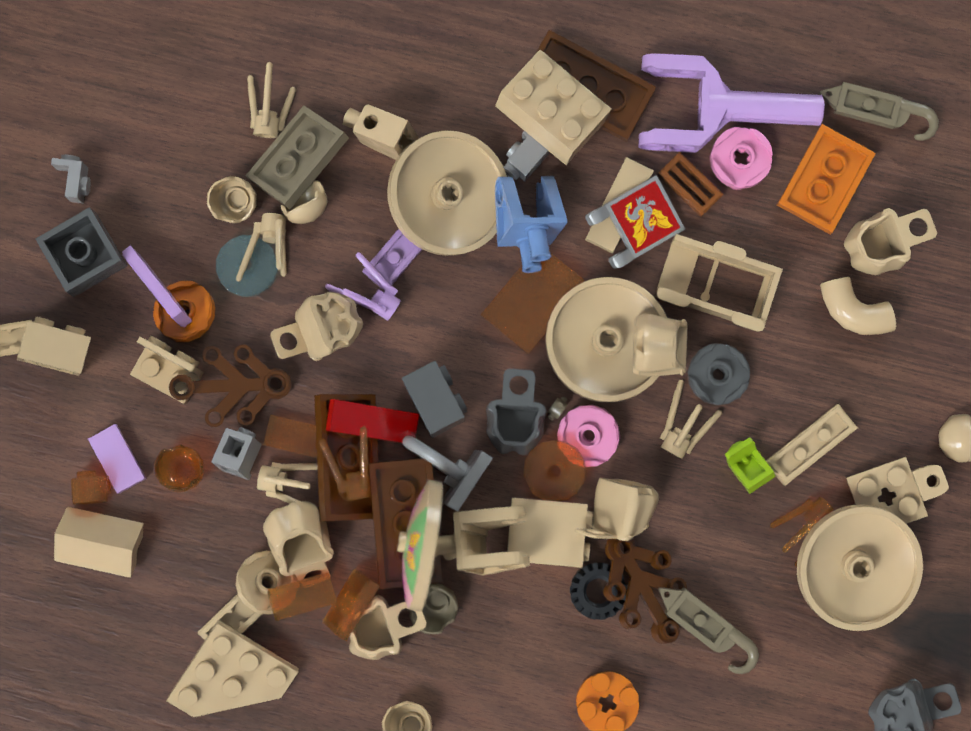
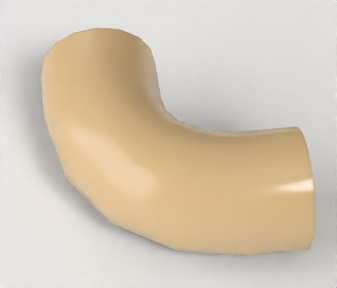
(853, 314)

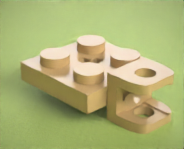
(908, 485)

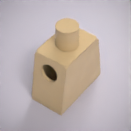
(380, 130)

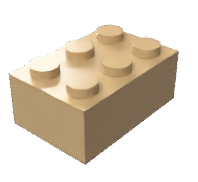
(553, 107)

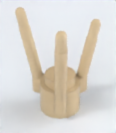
(266, 122)
(273, 231)
(678, 440)
(274, 480)

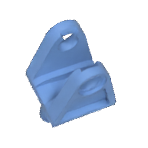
(521, 230)

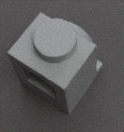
(525, 157)
(227, 454)

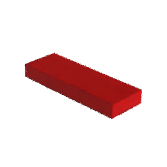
(380, 422)

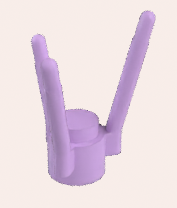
(382, 302)

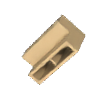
(98, 541)

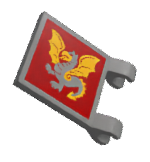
(641, 218)

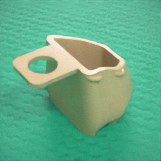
(885, 241)
(321, 326)
(659, 345)
(621, 509)
(298, 539)
(379, 630)

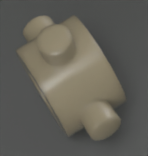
(557, 408)

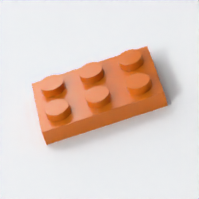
(826, 179)

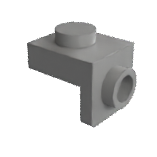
(77, 181)

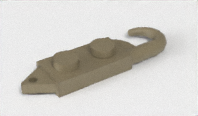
(878, 107)
(708, 626)

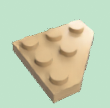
(230, 674)

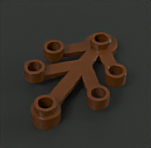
(236, 385)
(639, 585)

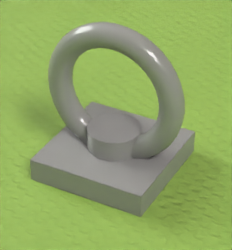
(460, 475)

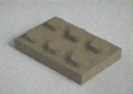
(297, 157)

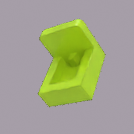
(749, 465)

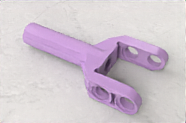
(720, 105)

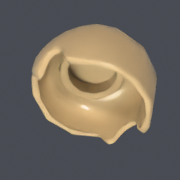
(231, 199)
(309, 206)
(956, 438)
(407, 717)

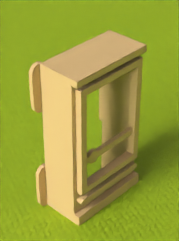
(680, 267)

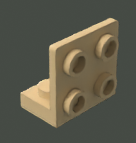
(158, 366)

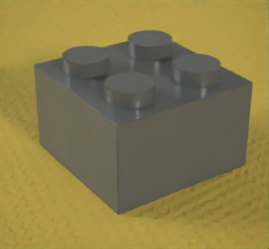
(81, 252)
(434, 398)

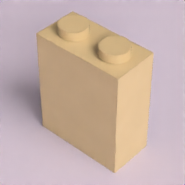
(550, 532)

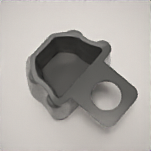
(516, 420)
(911, 707)

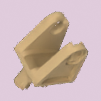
(469, 541)

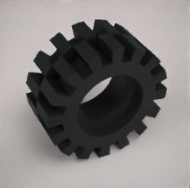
(579, 596)

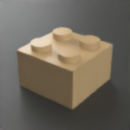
(54, 347)

